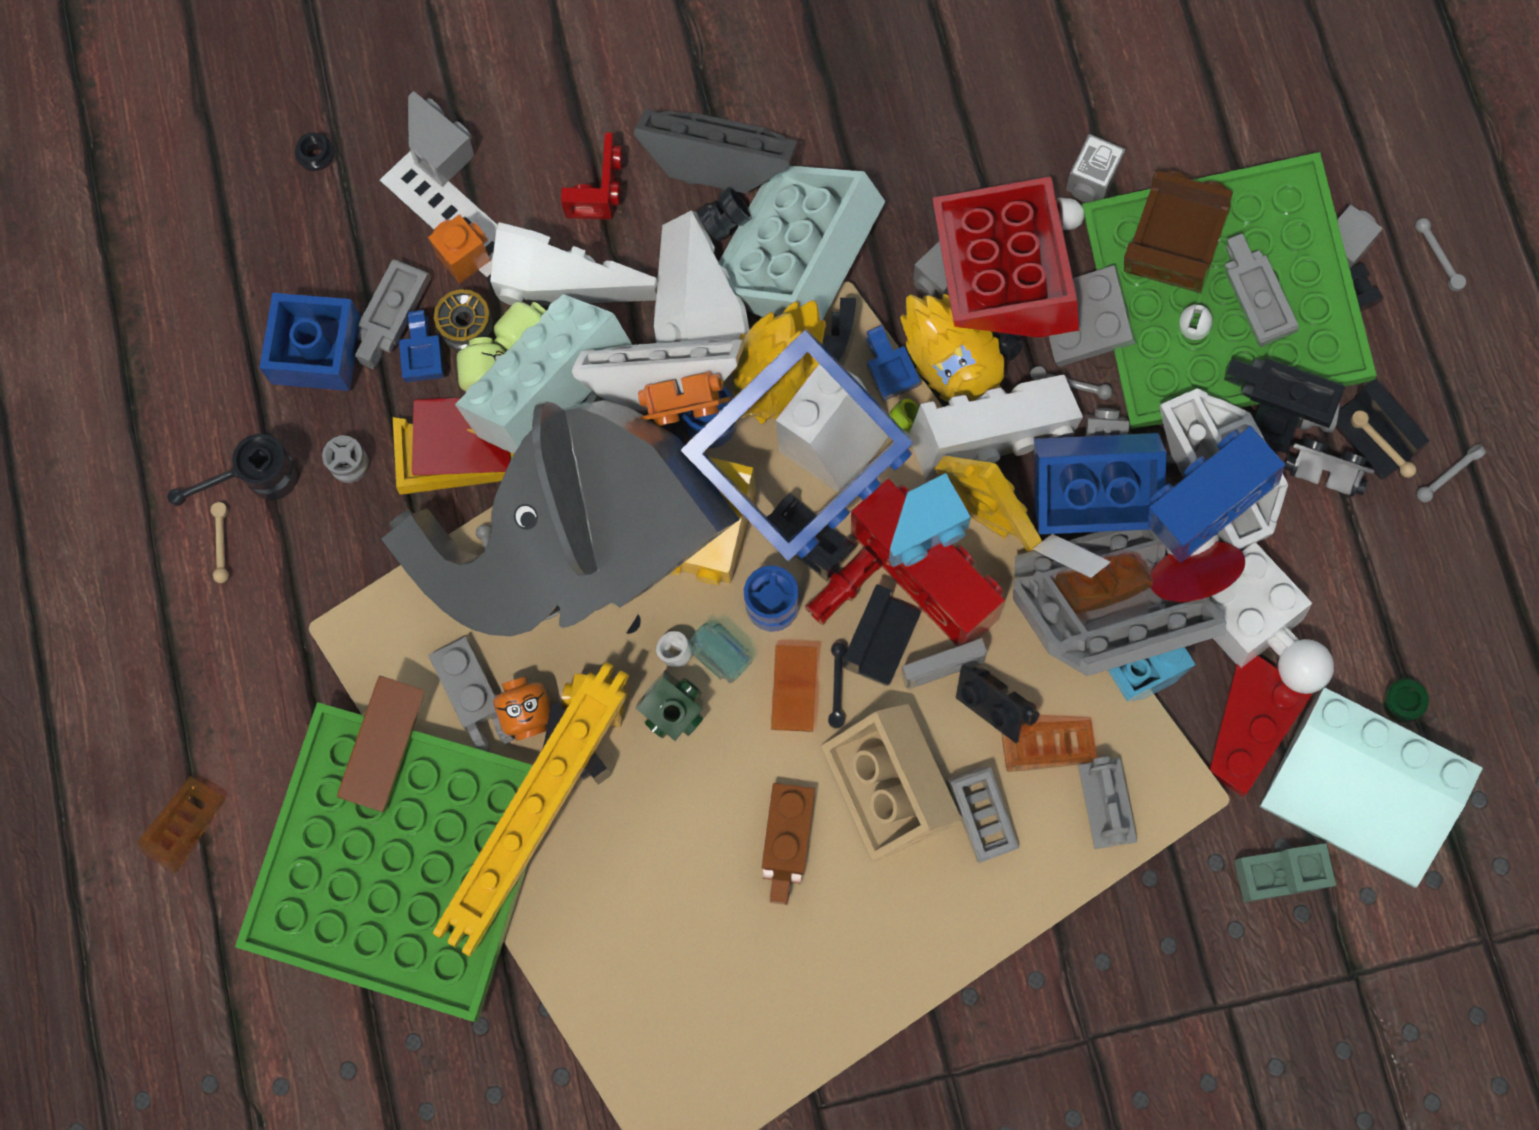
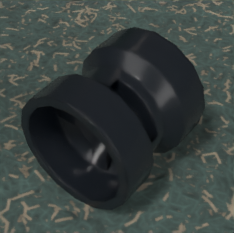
(724, 214)

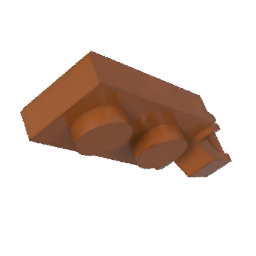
(787, 838)

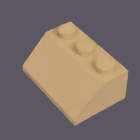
(890, 781)

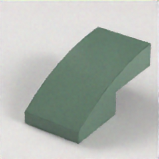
(1285, 873)

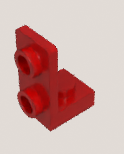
(596, 203)

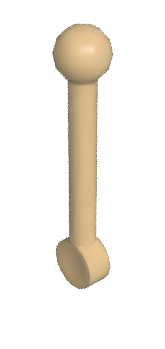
(1360, 420)
(220, 511)

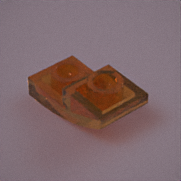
(1111, 585)

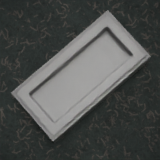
(943, 664)

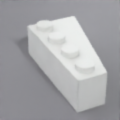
(994, 423)

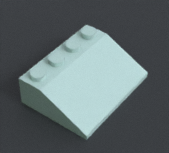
(801, 238)
(1370, 787)

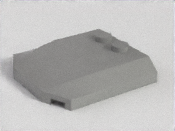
(1118, 632)

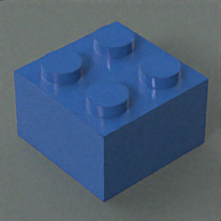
(310, 341)

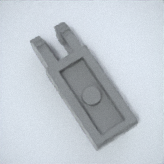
(467, 689)

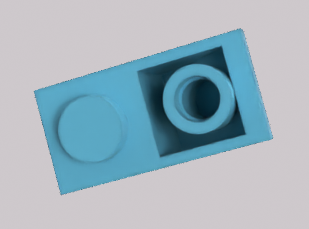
(928, 517)
(1151, 674)

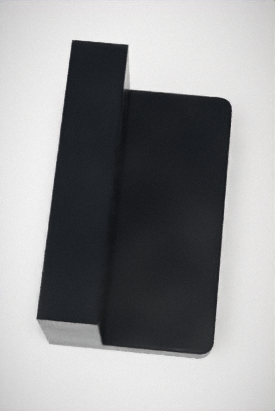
(1388, 421)
(881, 637)

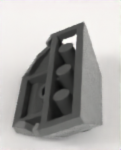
(713, 149)

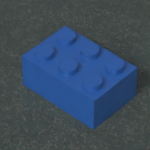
(1096, 482)
(1214, 492)

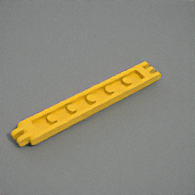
(533, 809)

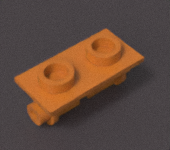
(699, 395)

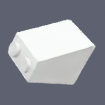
(828, 431)

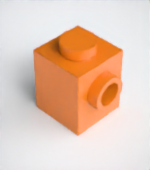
(460, 247)

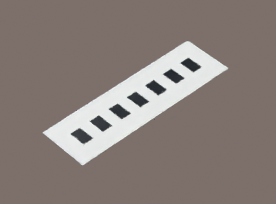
(436, 202)

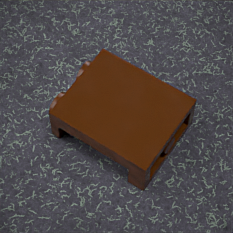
(1179, 231)

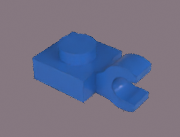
(421, 354)
(890, 368)

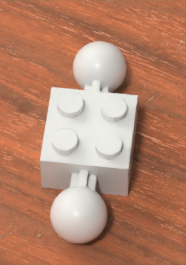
(1260, 615)

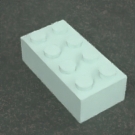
(538, 371)

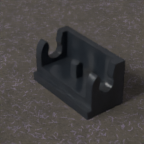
(832, 548)

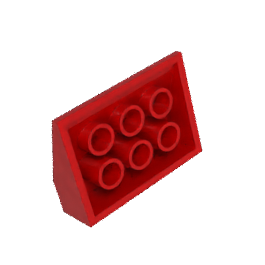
(1007, 260)

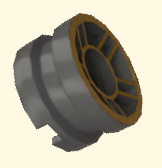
(456, 307)

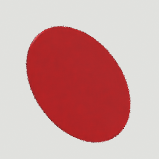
(1199, 574)

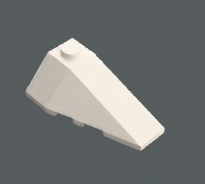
(693, 288)

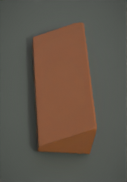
(381, 744)

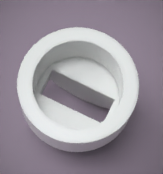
(1070, 213)
(1204, 325)
(677, 641)

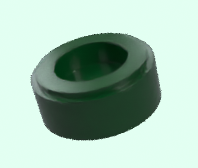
(1405, 700)

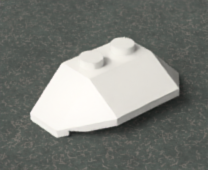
(624, 370)
(1193, 430)

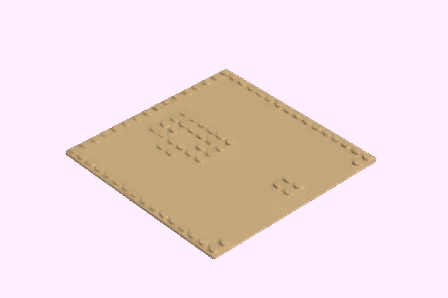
(649, 889)

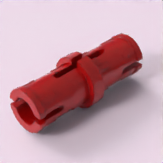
(843, 586)

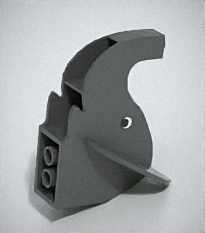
(579, 522)

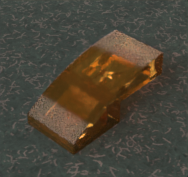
(794, 688)

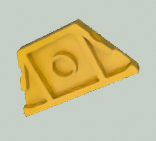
(989, 498)

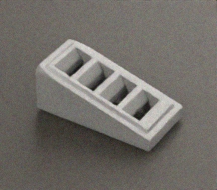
(985, 775)

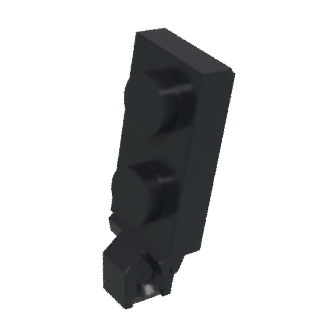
(1287, 389)

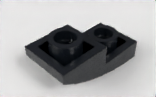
(842, 330)

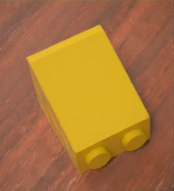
(719, 558)

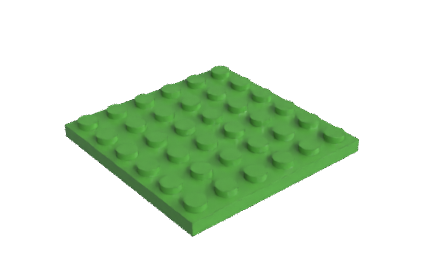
(1292, 220)
(366, 887)

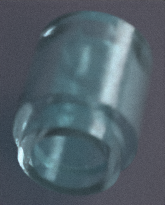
(720, 652)

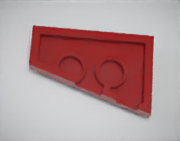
(1253, 723)

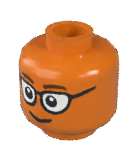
(522, 708)

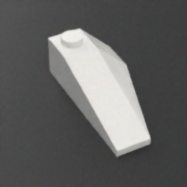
(533, 271)

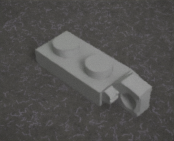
(1258, 293)
(388, 311)

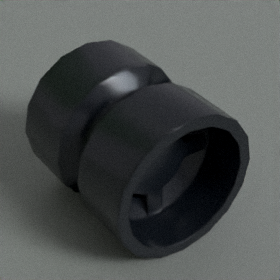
(265, 466)

